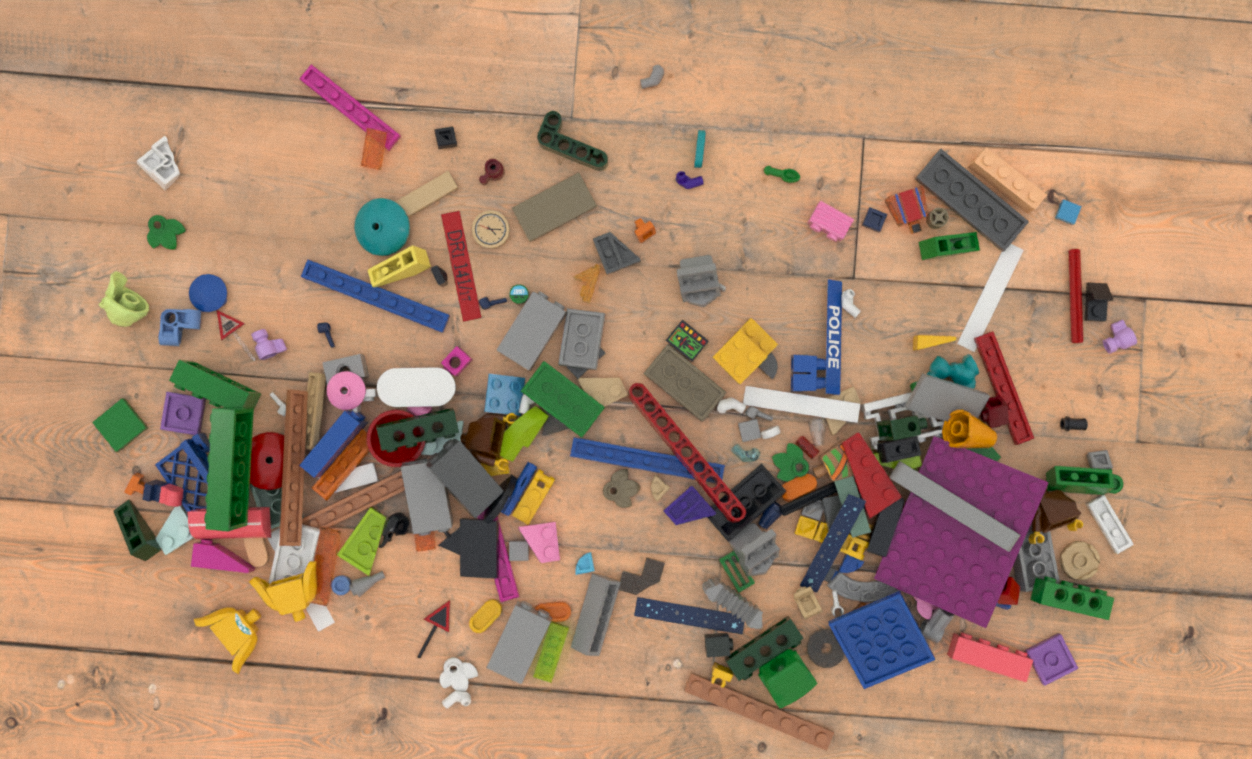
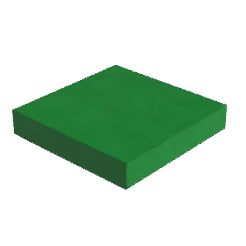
(120, 425)

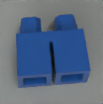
(809, 365)

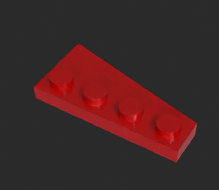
(869, 476)

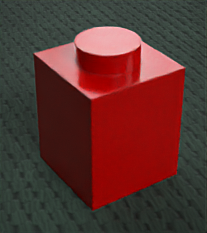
(1010, 593)

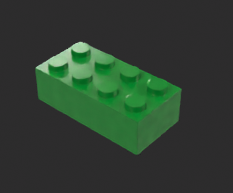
(212, 386)

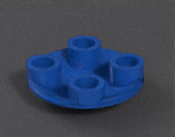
(208, 293)

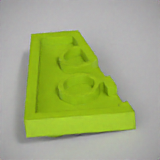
(363, 542)

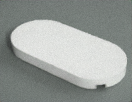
(416, 387)

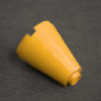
(967, 431)

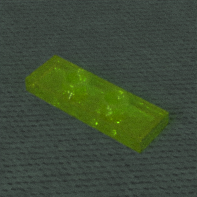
(551, 651)

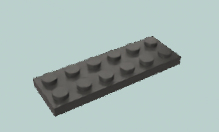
(971, 200)

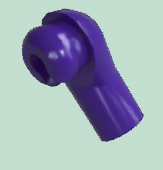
(688, 183)

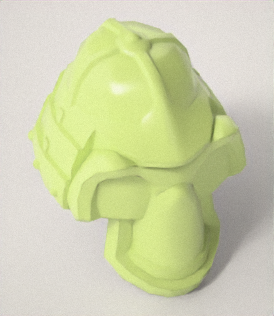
(122, 304)

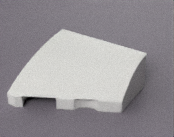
(160, 164)

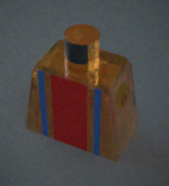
(908, 208)

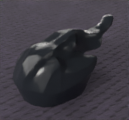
(397, 524)

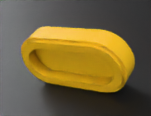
(485, 616)

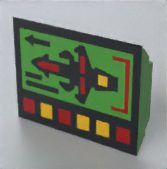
(687, 340)

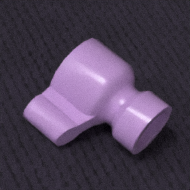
(1123, 337)
(267, 348)

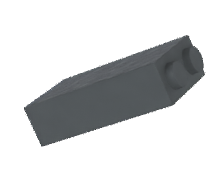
(464, 477)

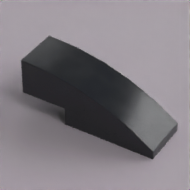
(884, 529)

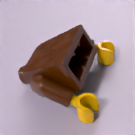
(486, 438)
(1052, 513)

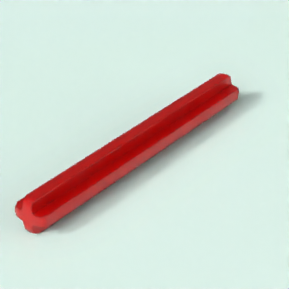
(1075, 296)

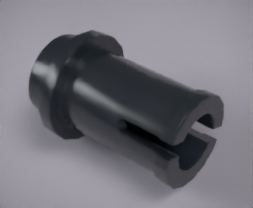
(1073, 424)

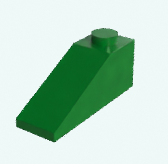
(948, 245)

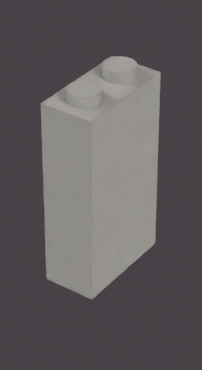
(532, 330)
(426, 499)
(519, 641)

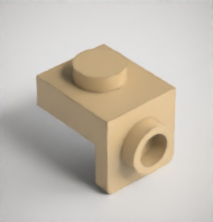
(807, 602)

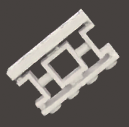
(899, 402)

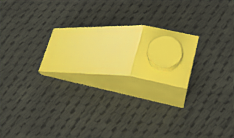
(400, 266)

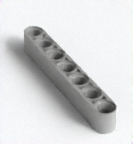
(954, 506)

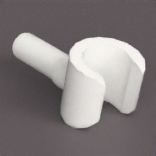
(282, 410)
(836, 604)

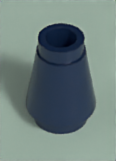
(770, 515)

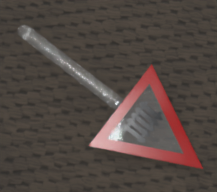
(228, 326)

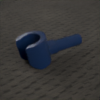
(485, 303)
(326, 328)

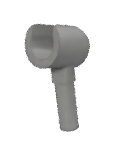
(752, 412)

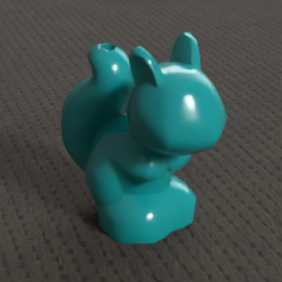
(960, 373)

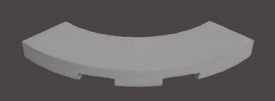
(860, 590)

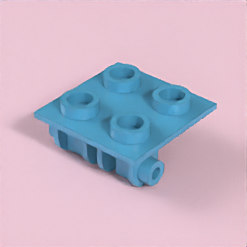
(504, 394)

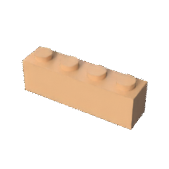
(1007, 180)

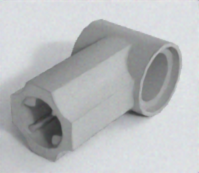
(934, 627)

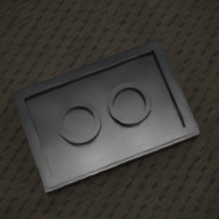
(479, 548)

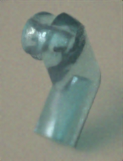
(746, 456)

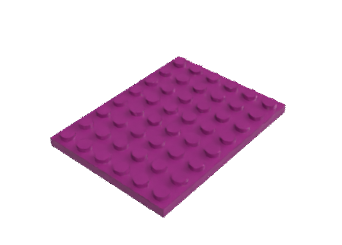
(943, 558)

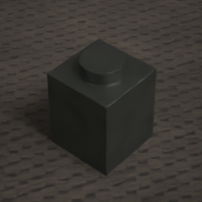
(718, 645)

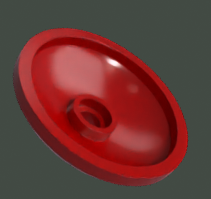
(403, 454)
(262, 474)

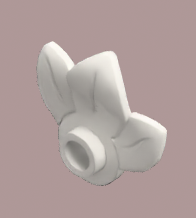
(457, 677)

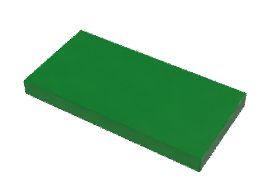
(562, 399)

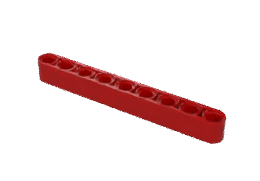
(688, 462)

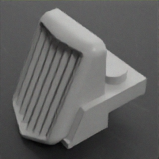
(698, 280)
(755, 549)

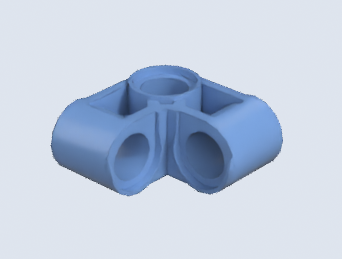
(171, 333)

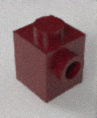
(995, 412)

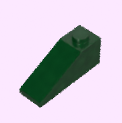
(136, 532)

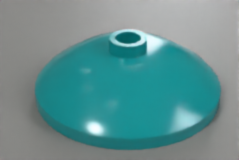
(392, 231)

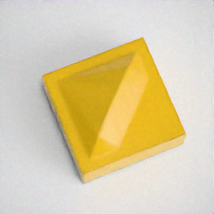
(806, 527)

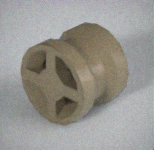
(940, 215)

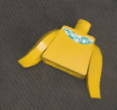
(235, 631)

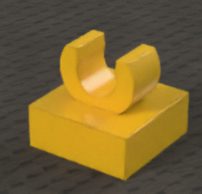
(721, 672)

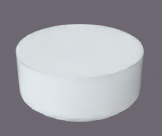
(770, 432)

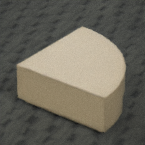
(658, 488)

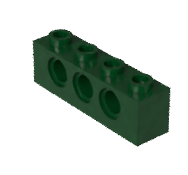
(390, 444)
(767, 638)

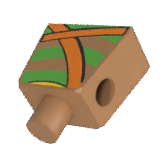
(833, 464)

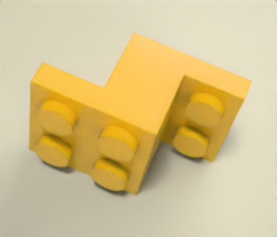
(745, 351)

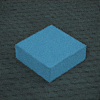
(1068, 212)

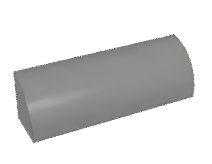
(595, 615)

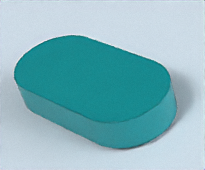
(699, 148)

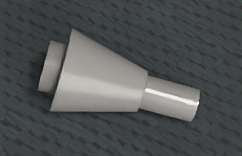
(361, 585)

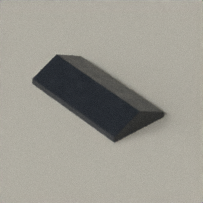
(756, 494)

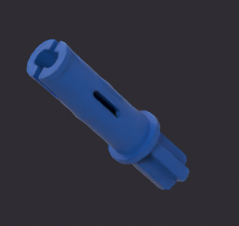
(520, 486)

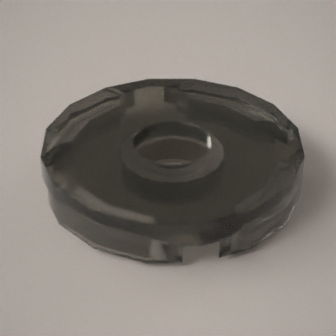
(814, 644)

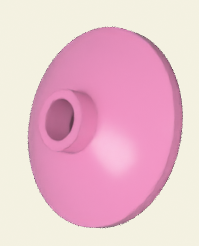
(355, 393)

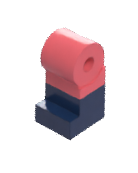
(163, 493)

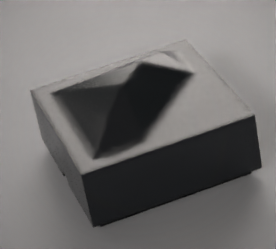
(445, 137)
(440, 275)

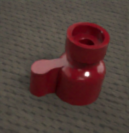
(493, 170)

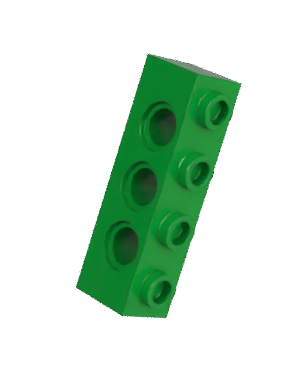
(1099, 606)

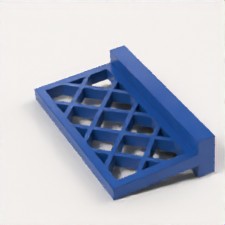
(199, 460)

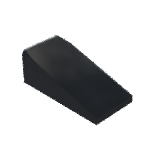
(898, 449)

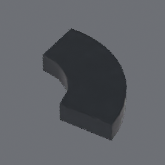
(497, 505)

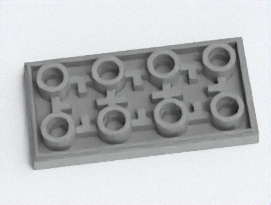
(941, 397)

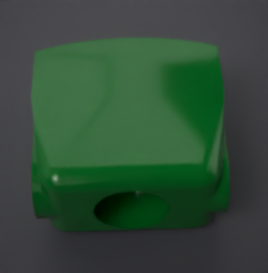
(787, 678)

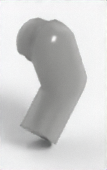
(654, 79)

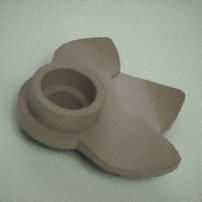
(624, 489)

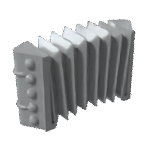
(733, 602)

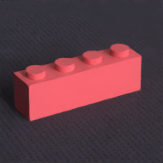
(990, 657)

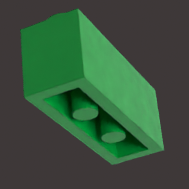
(1080, 480)

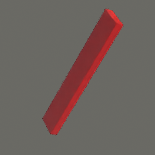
(1004, 386)

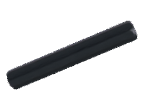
(808, 499)

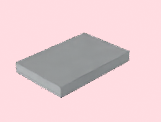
(582, 339)

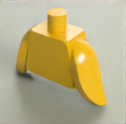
(289, 593)

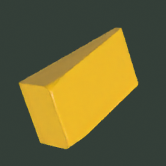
(926, 341)

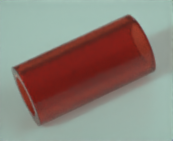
(807, 447)

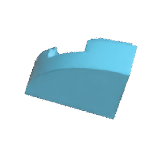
(585, 564)

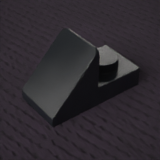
(1096, 301)

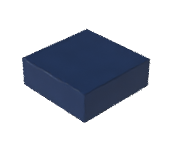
(874, 219)

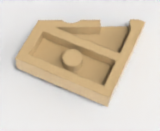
(604, 389)

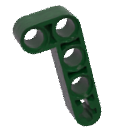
(574, 145)

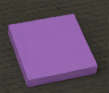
(182, 413)
(1051, 659)

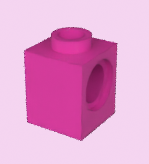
(465, 360)

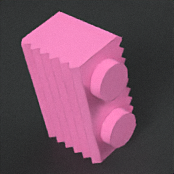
(830, 221)

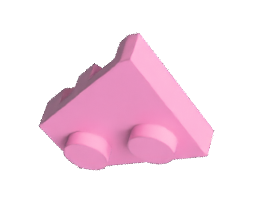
(542, 540)

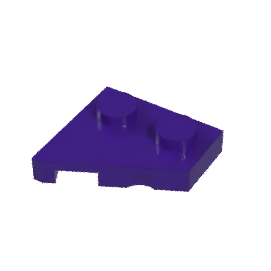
(688, 507)

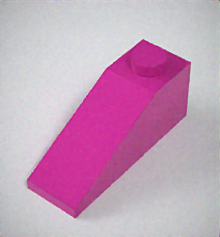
(216, 556)

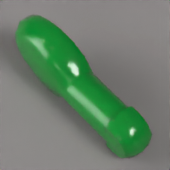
(787, 175)

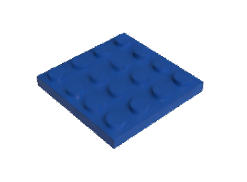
(881, 640)

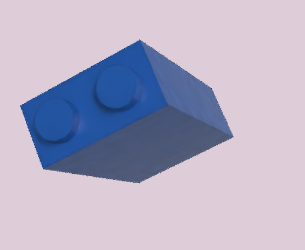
(333, 443)

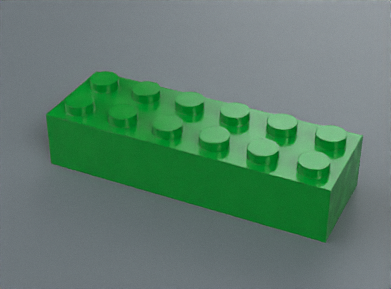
(229, 468)

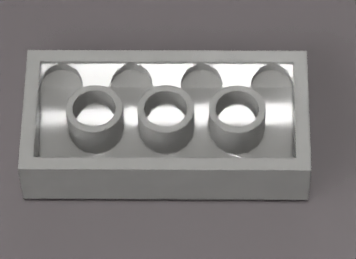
(1035, 562)

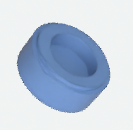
(341, 584)

